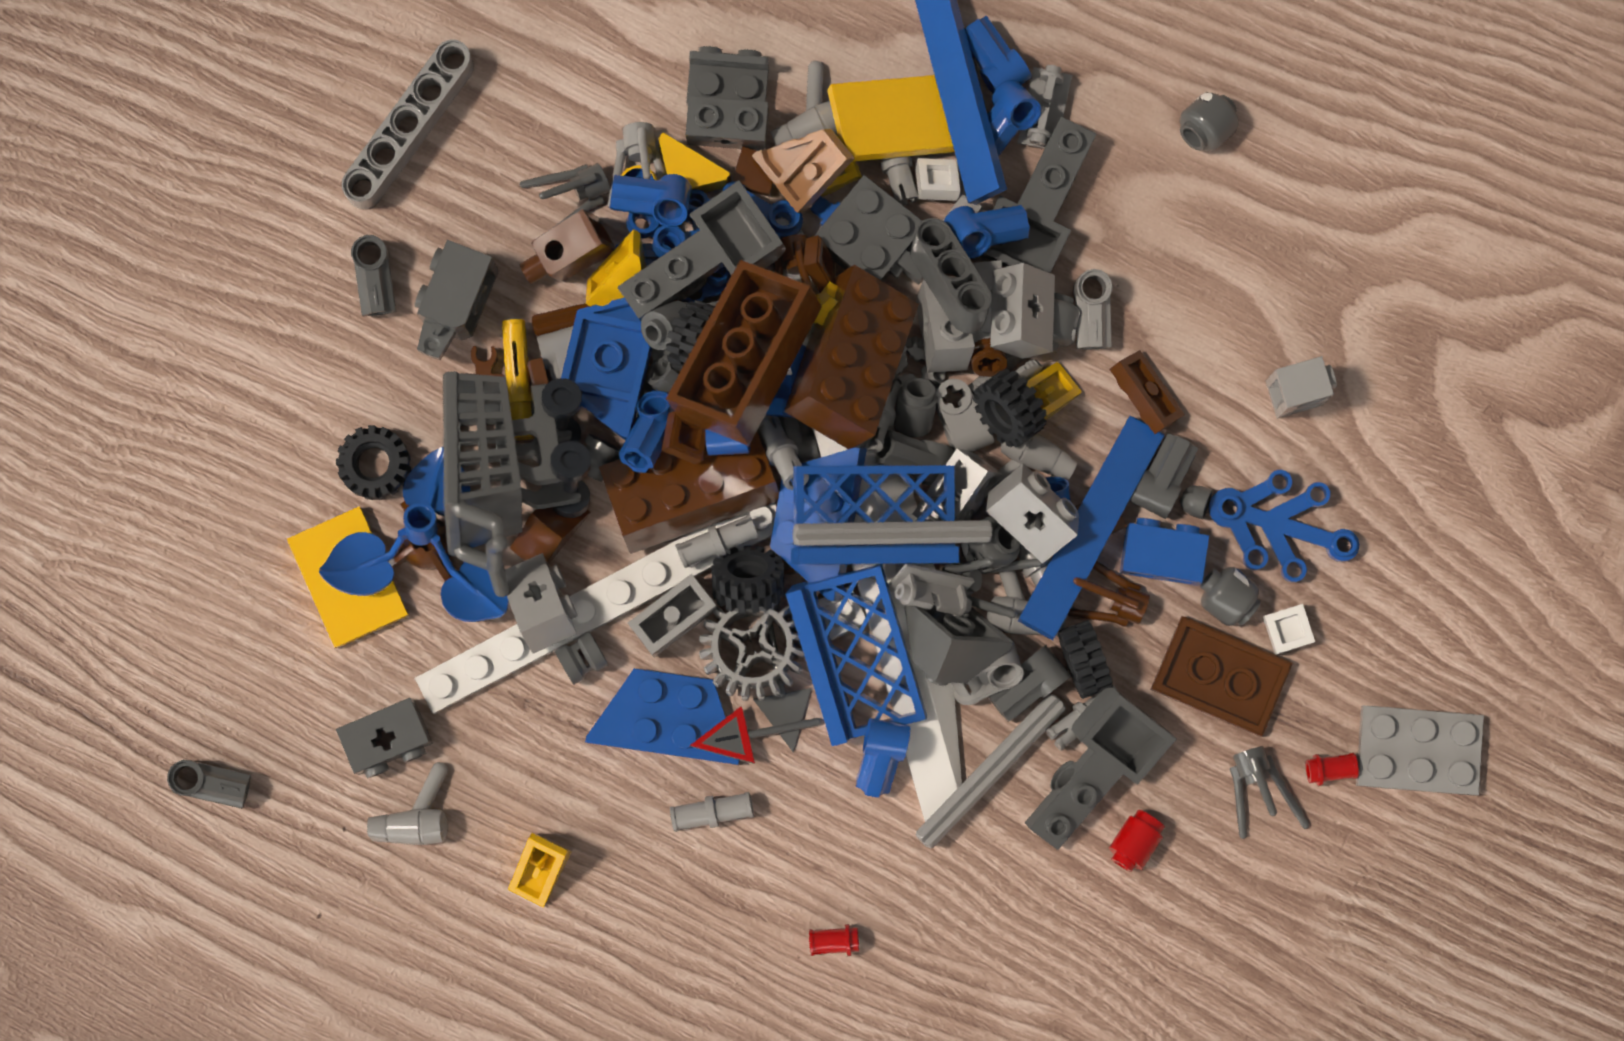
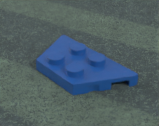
(608, 363)
(833, 506)
(661, 715)

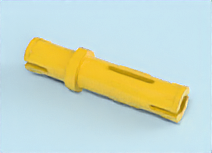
(518, 386)

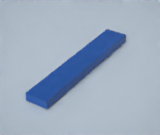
(961, 99)
(1097, 519)

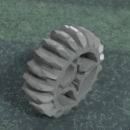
(770, 656)

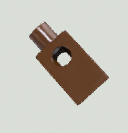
(583, 243)

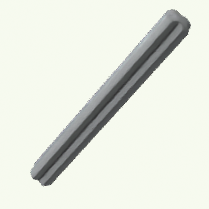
(892, 533)
(990, 771)

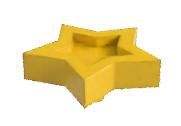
(827, 300)

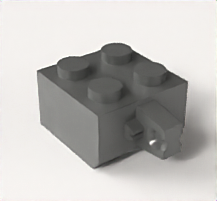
(872, 233)
(454, 297)

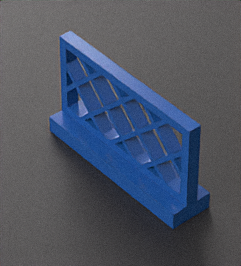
(874, 552)
(821, 654)

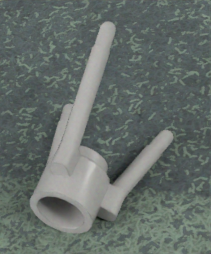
(640, 146)

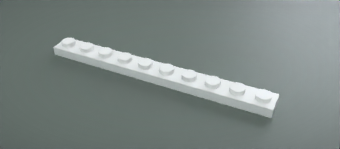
(594, 606)

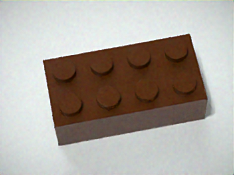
(744, 352)
(852, 359)
(687, 496)

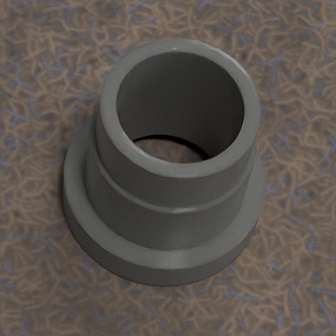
(601, 454)

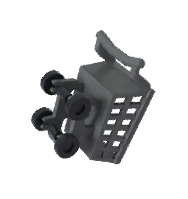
(497, 512)

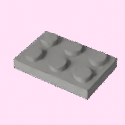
(1420, 750)

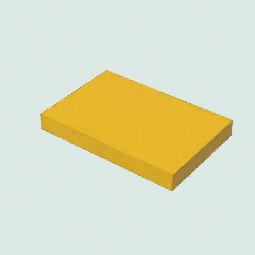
(890, 117)
(343, 614)

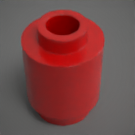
(1136, 841)

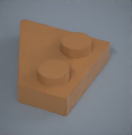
(805, 166)

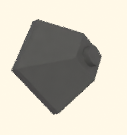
(953, 646)

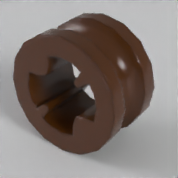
(987, 360)

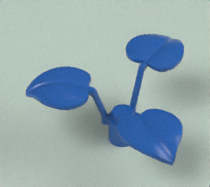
(362, 566)

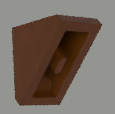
(545, 534)

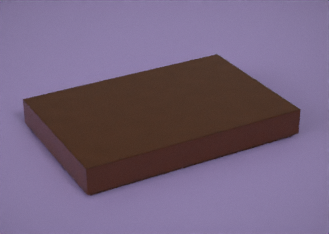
(1221, 676)

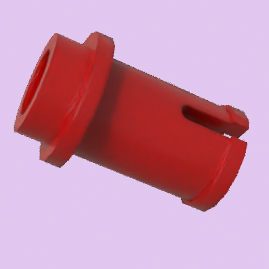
(1331, 768)
(834, 941)

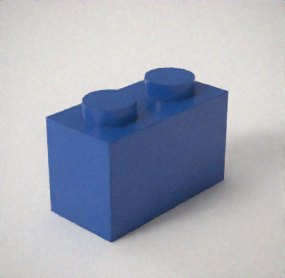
(1164, 552)

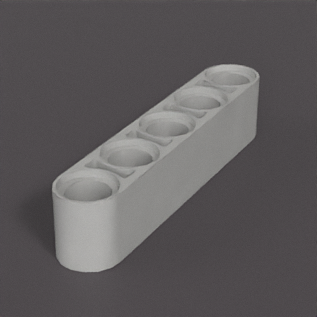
(409, 105)

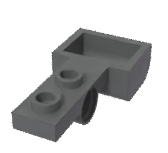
(1044, 198)
(728, 232)
(1119, 743)

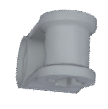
(962, 424)
(999, 676)

